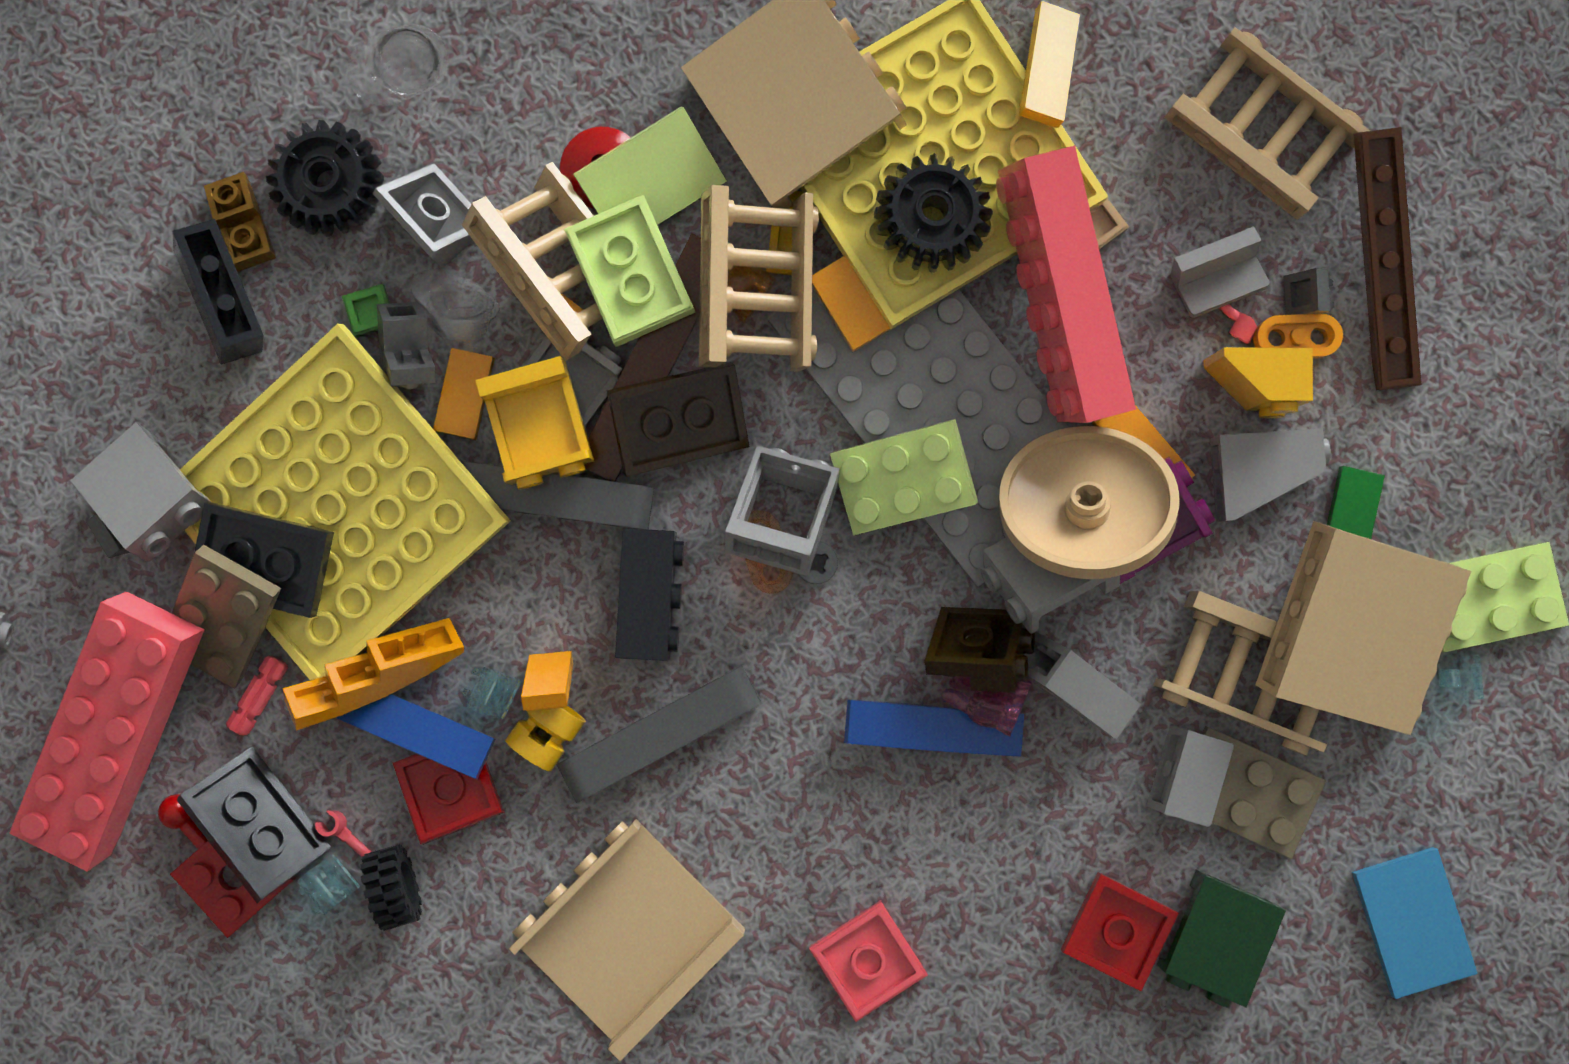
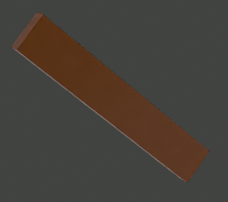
(1387, 258)
(650, 360)

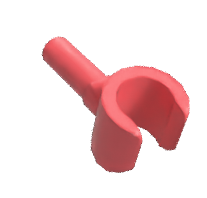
(1244, 325)
(342, 832)

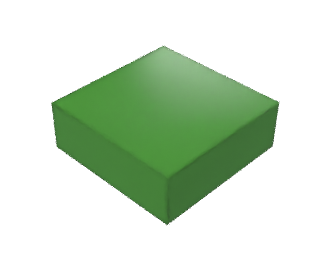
(362, 309)

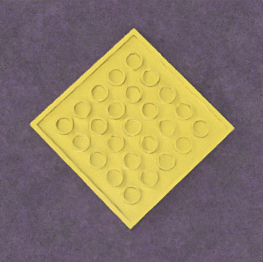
(960, 103)
(357, 460)

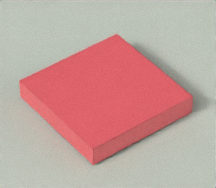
(868, 961)

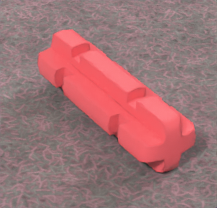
(257, 695)

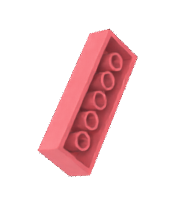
(1065, 287)
(106, 730)

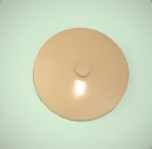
(1088, 502)

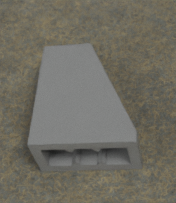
(1263, 466)
(1080, 687)

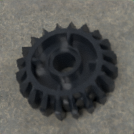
(310, 157)
(939, 188)

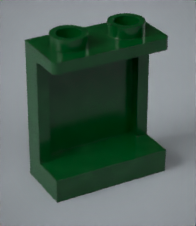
(1222, 941)

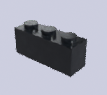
(217, 291)
(648, 594)

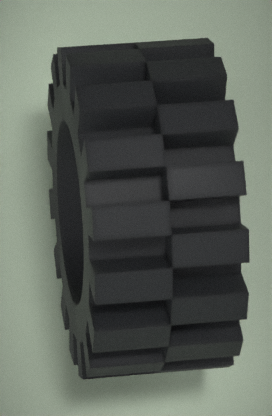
(391, 887)

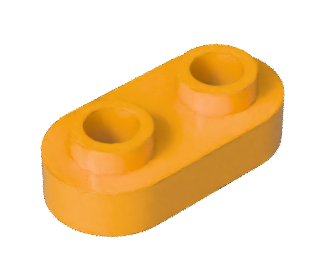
(1296, 332)

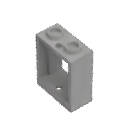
(768, 544)

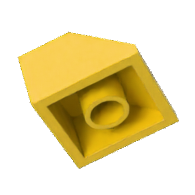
(1265, 378)

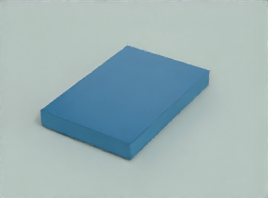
(1414, 923)

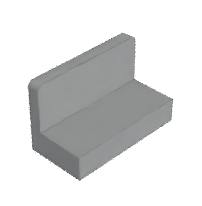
(1219, 273)
(1190, 776)

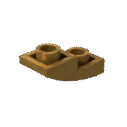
(240, 221)

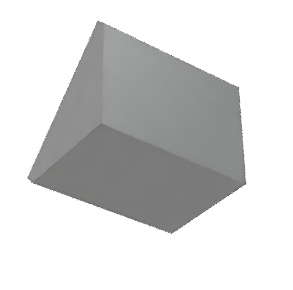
(429, 211)

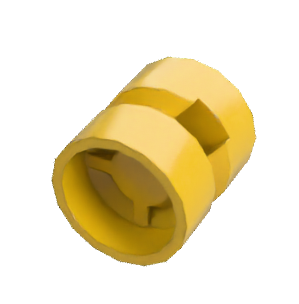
(558, 722)

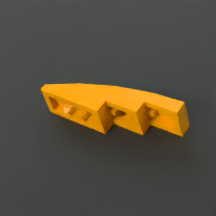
(387, 667)

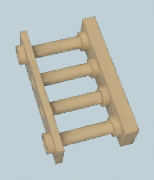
(1227, 139)
(720, 256)
(517, 261)
(1247, 630)

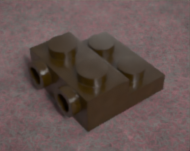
(980, 646)

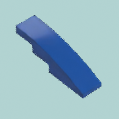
(926, 729)
(424, 733)

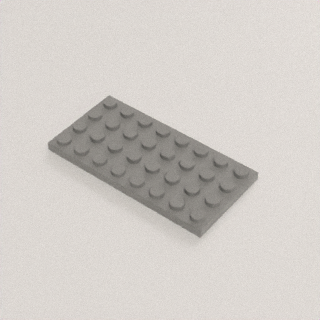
(928, 373)

